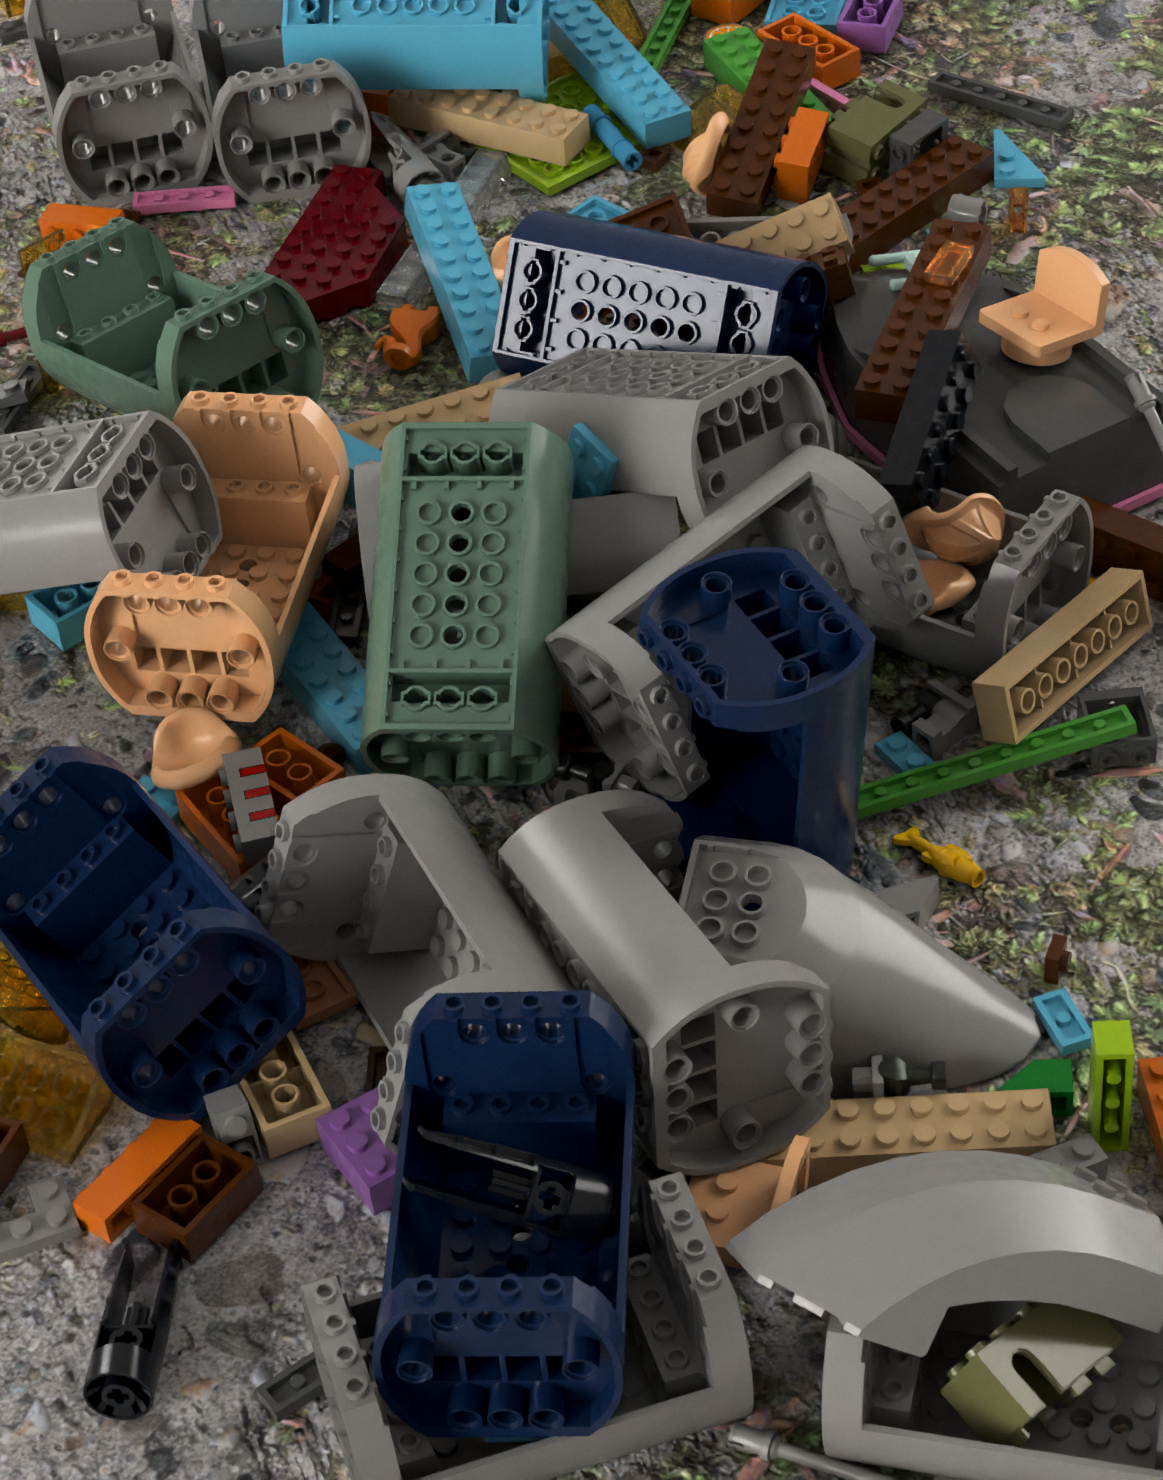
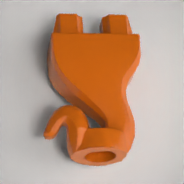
(409, 333)

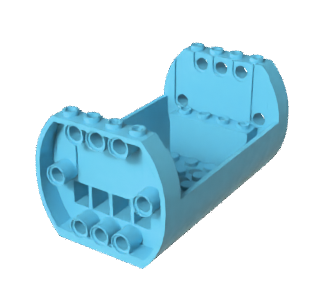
(425, 42)

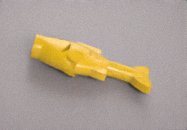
(948, 860)

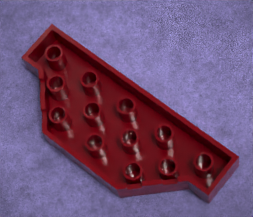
(342, 243)

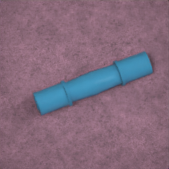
(612, 138)

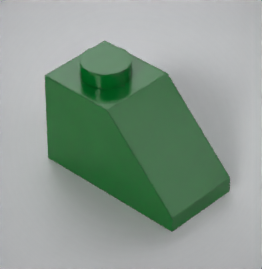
(1050, 1074)

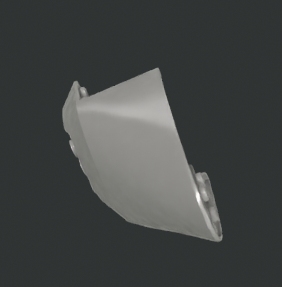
(887, 976)

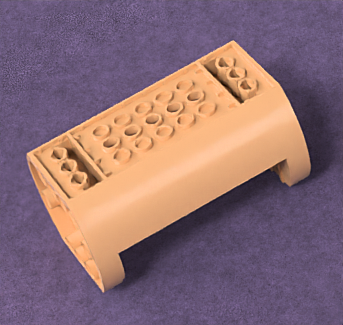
(228, 631)

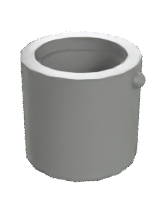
(967, 209)

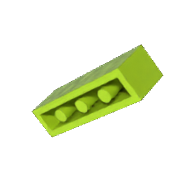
(1111, 1084)

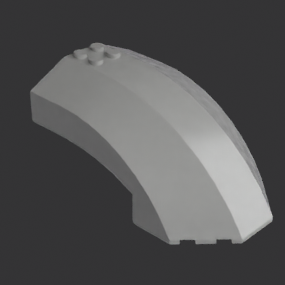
(954, 1230)

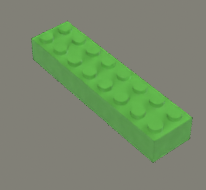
(733, 58)

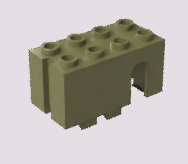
(863, 132)
(1030, 1369)

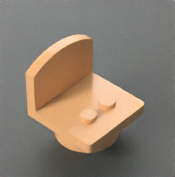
(1058, 313)
(743, 1195)

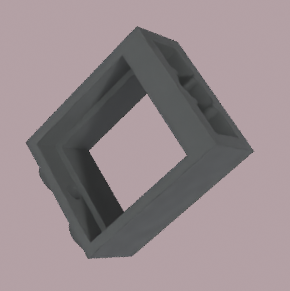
(923, 129)
(1121, 751)

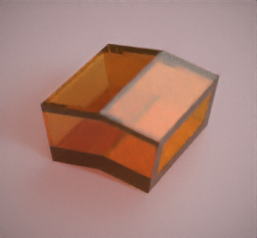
(1018, 198)

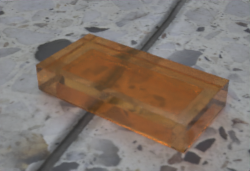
(948, 263)

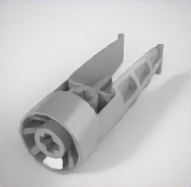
(406, 164)

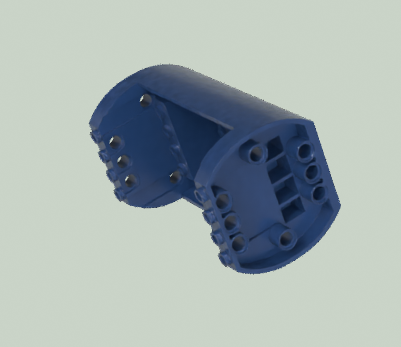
(727, 293)
(773, 696)
(157, 1012)
(457, 1331)

